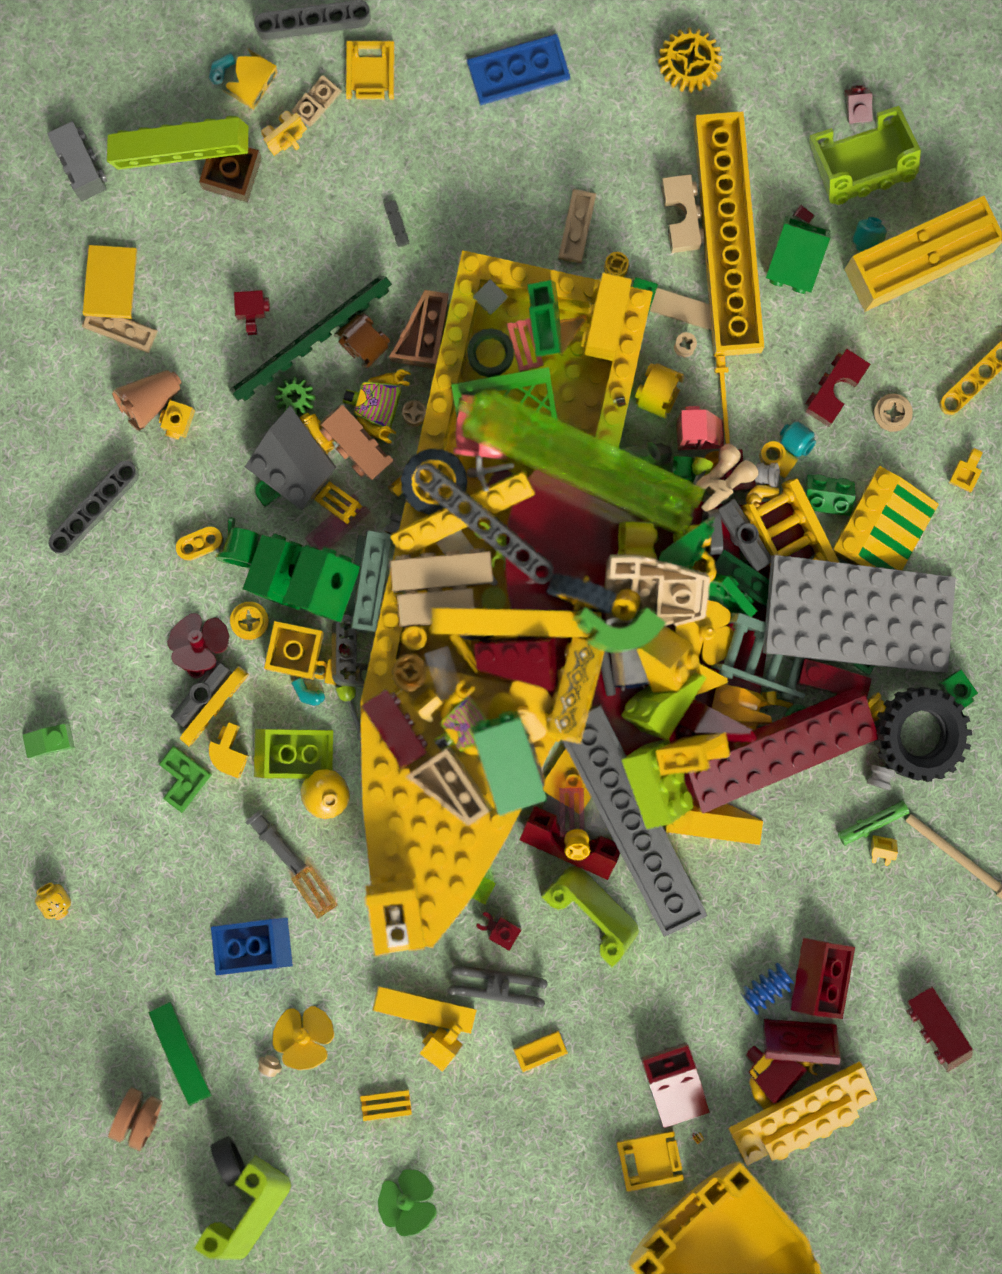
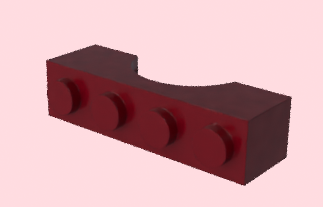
(544, 834)

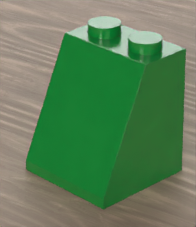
(798, 255)

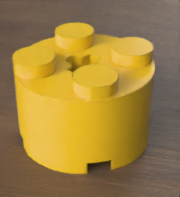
(659, 390)

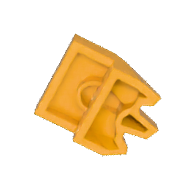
(741, 705)

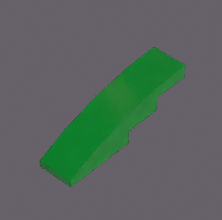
(180, 1054)

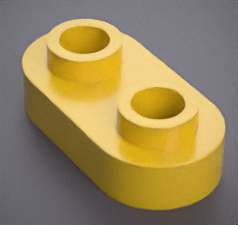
(199, 542)

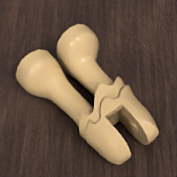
(721, 489)

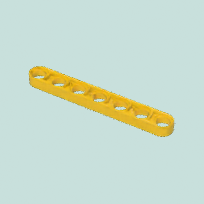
(974, 377)

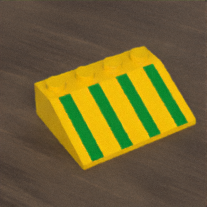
(885, 523)

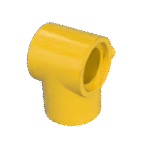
(785, 459)

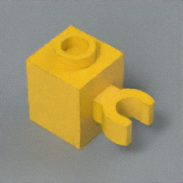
(441, 1046)

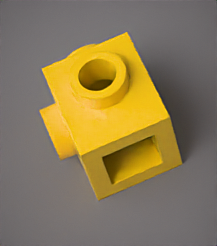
(176, 419)

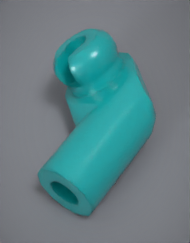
(218, 68)

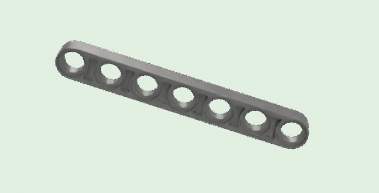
(479, 511)

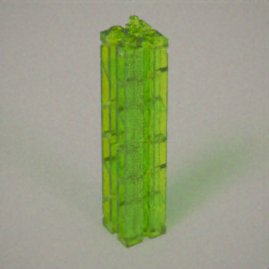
(580, 460)

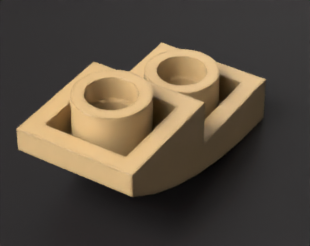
(316, 101)

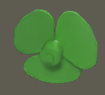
(405, 1209)

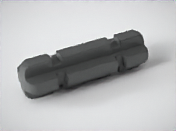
(396, 223)

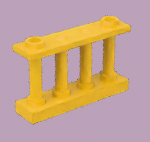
(803, 514)

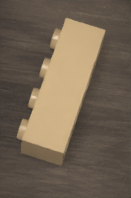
(441, 571)

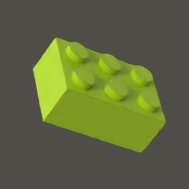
(658, 796)

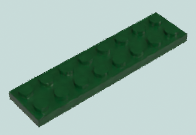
(319, 332)

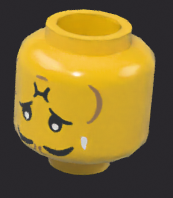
(53, 901)

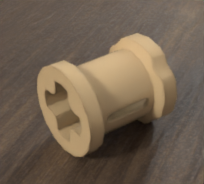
(688, 338)

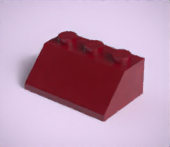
(822, 978)

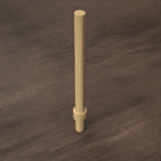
(955, 854)

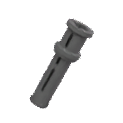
(268, 833)

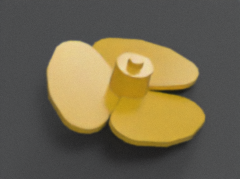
(709, 632)
(530, 704)
(297, 1042)

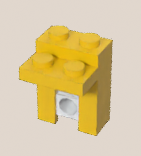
(385, 893)

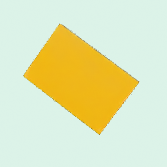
(110, 281)

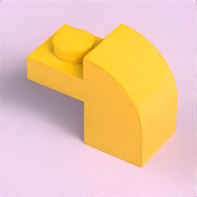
(223, 756)

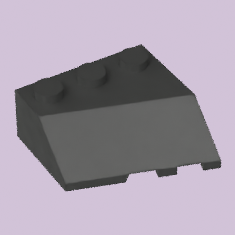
(291, 460)

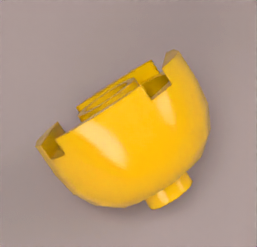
(325, 794)

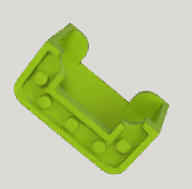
(618, 926)

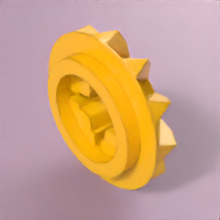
(240, 613)

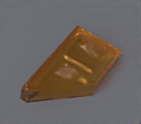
(569, 330)

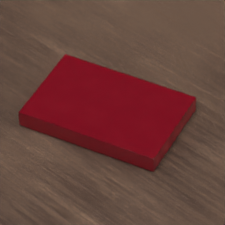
(801, 1041)

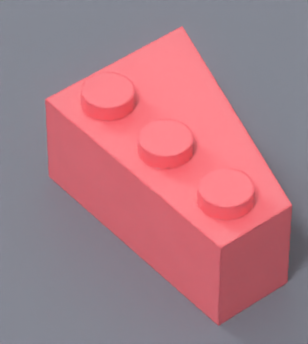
(699, 430)

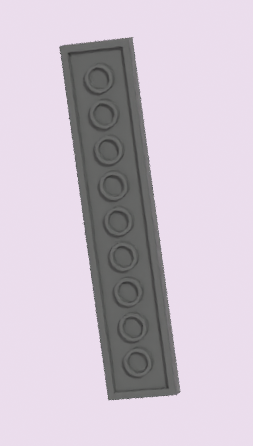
(644, 850)

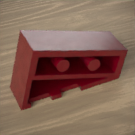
(520, 659)
(395, 728)
(939, 1029)

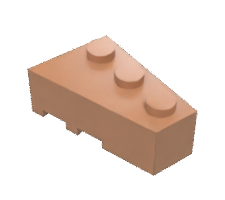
(423, 334)
(354, 443)

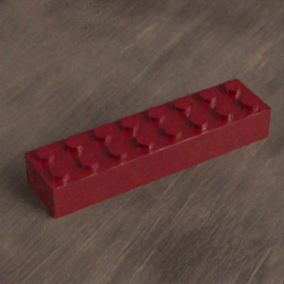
(784, 749)

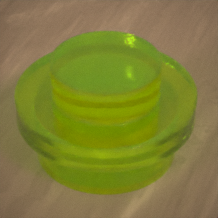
(493, 598)

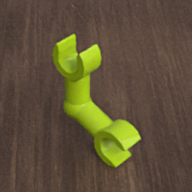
(501, 540)

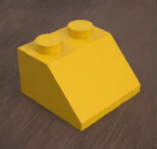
(668, 661)

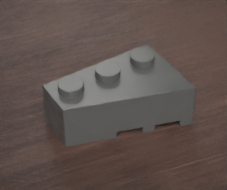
(78, 161)

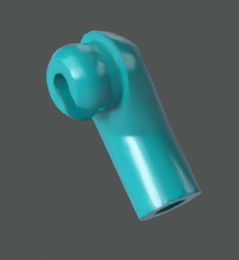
(307, 696)

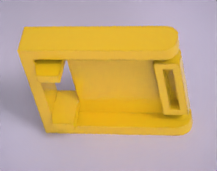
(370, 75)
(653, 1159)

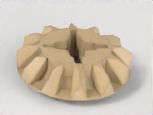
(902, 406)

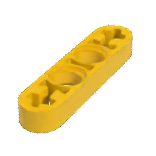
(213, 706)

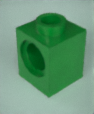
(960, 678)

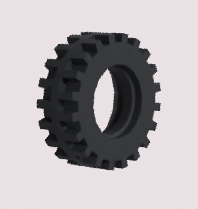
(951, 741)

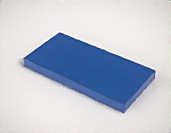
(518, 69)

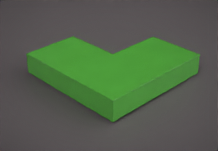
(189, 776)

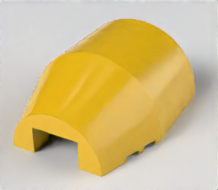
(725, 1229)

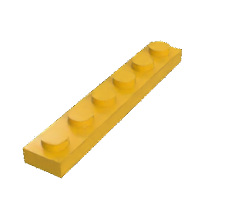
(446, 523)

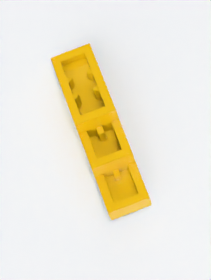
(423, 1009)

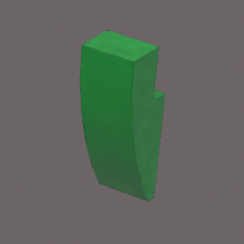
(545, 318)

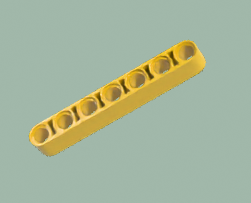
(506, 622)

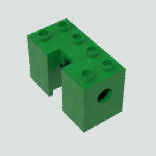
(302, 576)

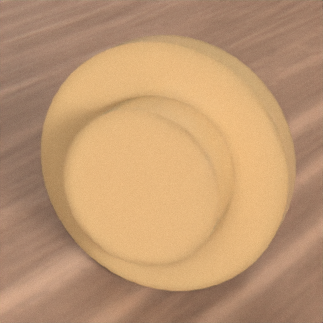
(269, 1065)

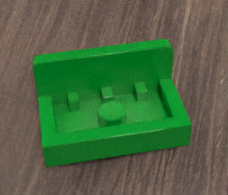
(830, 494)
(725, 591)

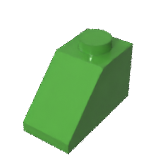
(48, 740)

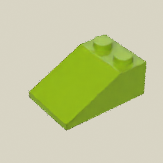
(661, 711)
(292, 753)

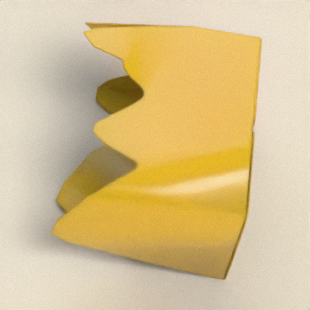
(253, 78)

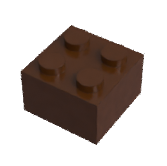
(231, 175)

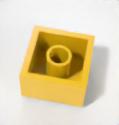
(294, 650)

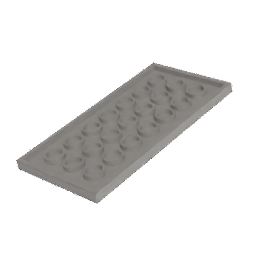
(859, 614)

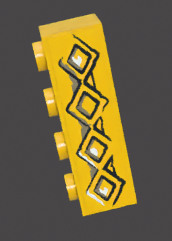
(575, 691)

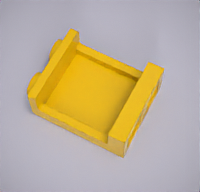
(692, 753)

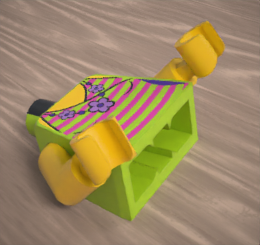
(377, 403)
(457, 718)

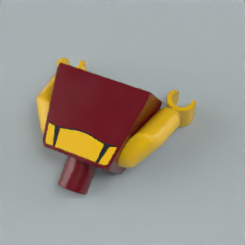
(774, 1078)

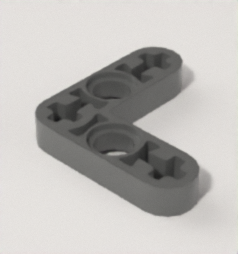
(349, 662)

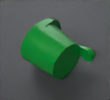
(239, 546)

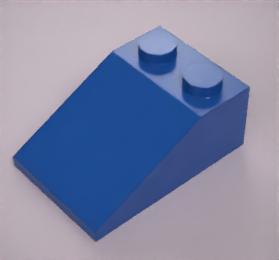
(251, 946)

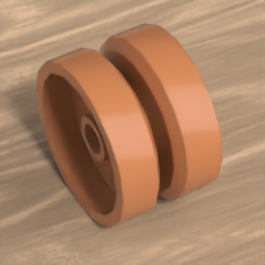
(138, 1120)

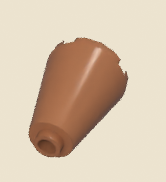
(146, 397)

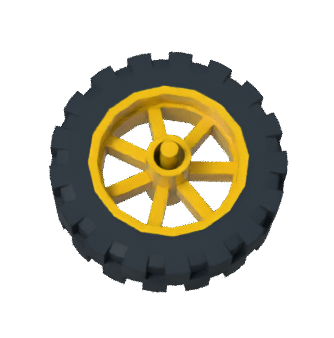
(434, 456)
(581, 593)

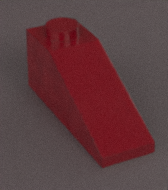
(831, 678)
(704, 720)

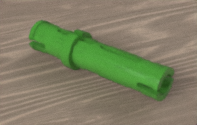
(847, 835)

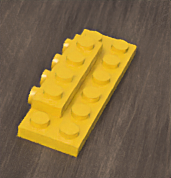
(804, 1116)

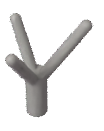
(480, 471)

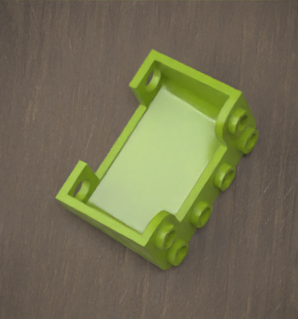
(867, 159)
(272, 1188)

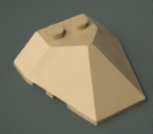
(665, 589)

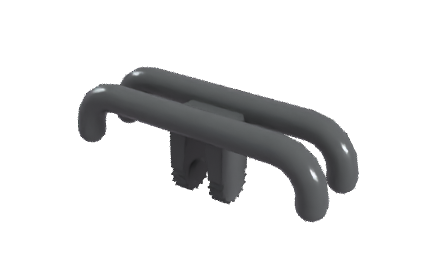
(498, 986)

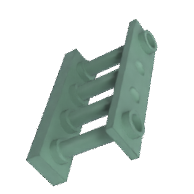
(367, 592)
(742, 624)

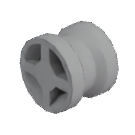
(768, 474)
(881, 777)

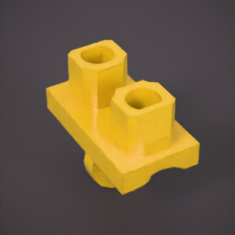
(284, 135)

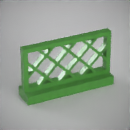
(509, 382)

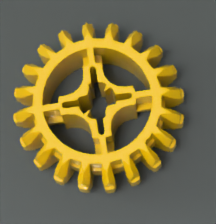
(681, 56)

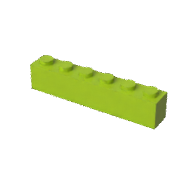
(177, 143)

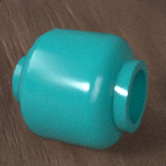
(869, 233)
(797, 439)

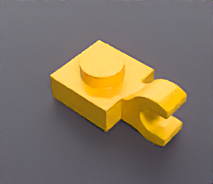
(966, 473)

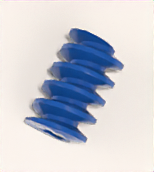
(767, 988)

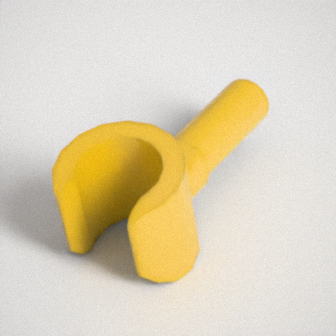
(772, 700)

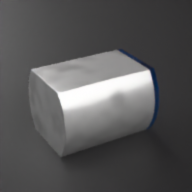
(628, 670)

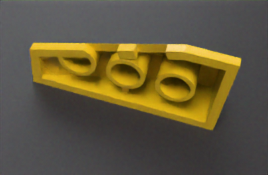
(719, 823)

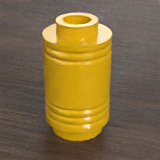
(312, 423)

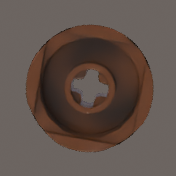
(362, 339)

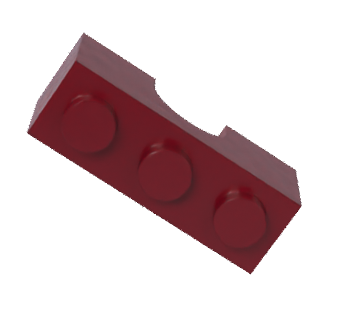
(847, 369)

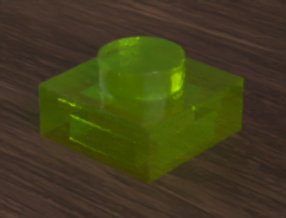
(484, 890)

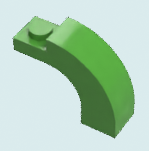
(637, 633)

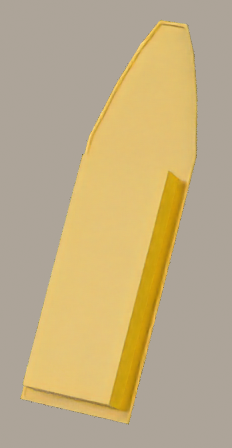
(402, 822)

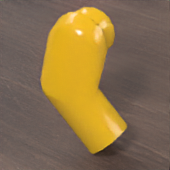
(760, 492)

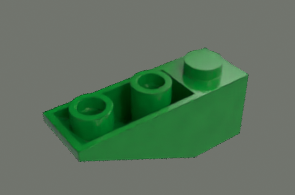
(689, 548)

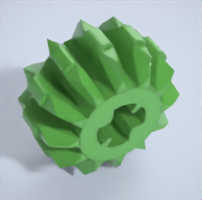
(301, 390)

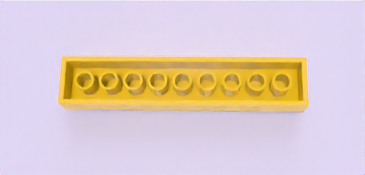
(728, 234)

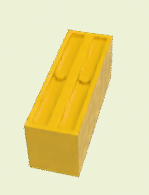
(924, 253)

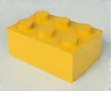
(606, 316)

